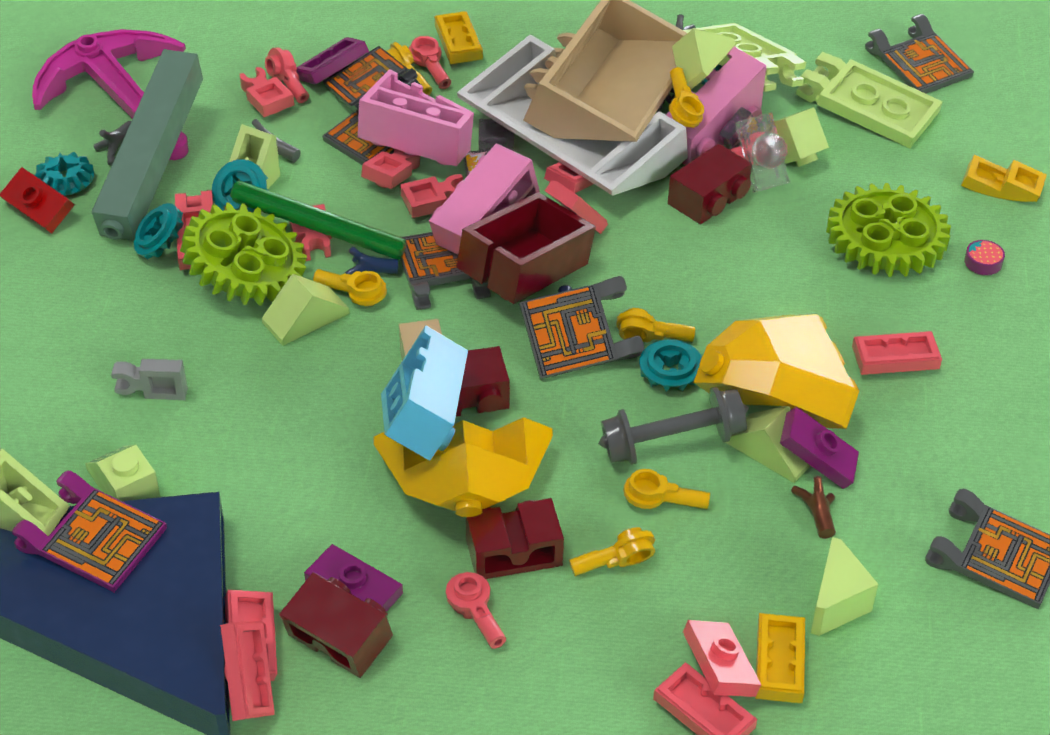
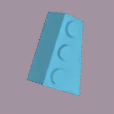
(425, 394)

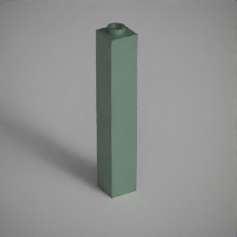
(147, 145)

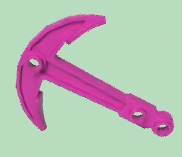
(98, 57)

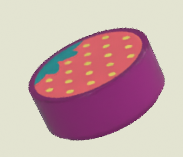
(984, 257)

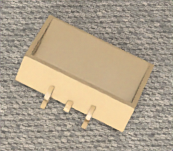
(606, 76)

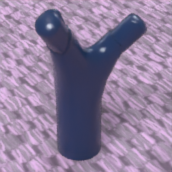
(370, 263)

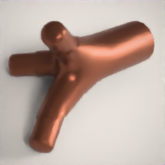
(820, 507)

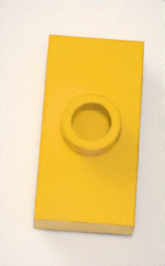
(458, 37)
(781, 657)

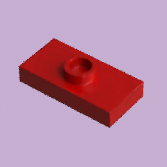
(36, 200)

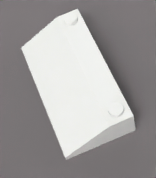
(607, 164)

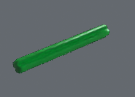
(318, 220)

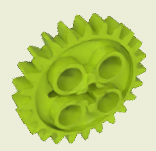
(888, 229)
(242, 252)

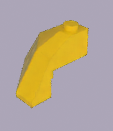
(782, 364)
(474, 469)

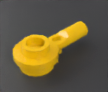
(406, 58)
(686, 106)
(363, 287)
(640, 323)
(650, 489)
(630, 549)

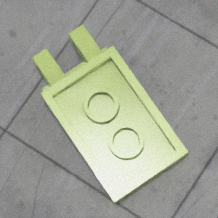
(776, 57)
(869, 98)

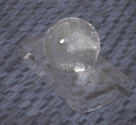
(764, 150)

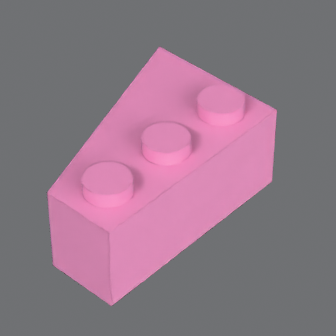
(732, 87)
(414, 122)
(494, 184)

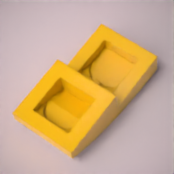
(1014, 184)

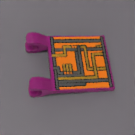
(96, 538)

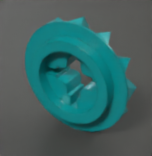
(230, 173)
(78, 177)
(158, 230)
(670, 353)

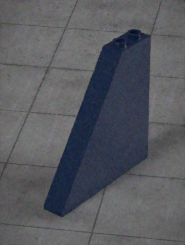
(149, 638)

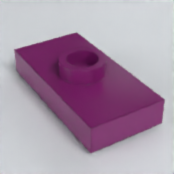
(331, 60)
(819, 447)
(357, 575)

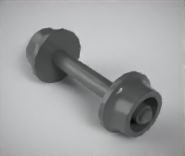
(726, 412)

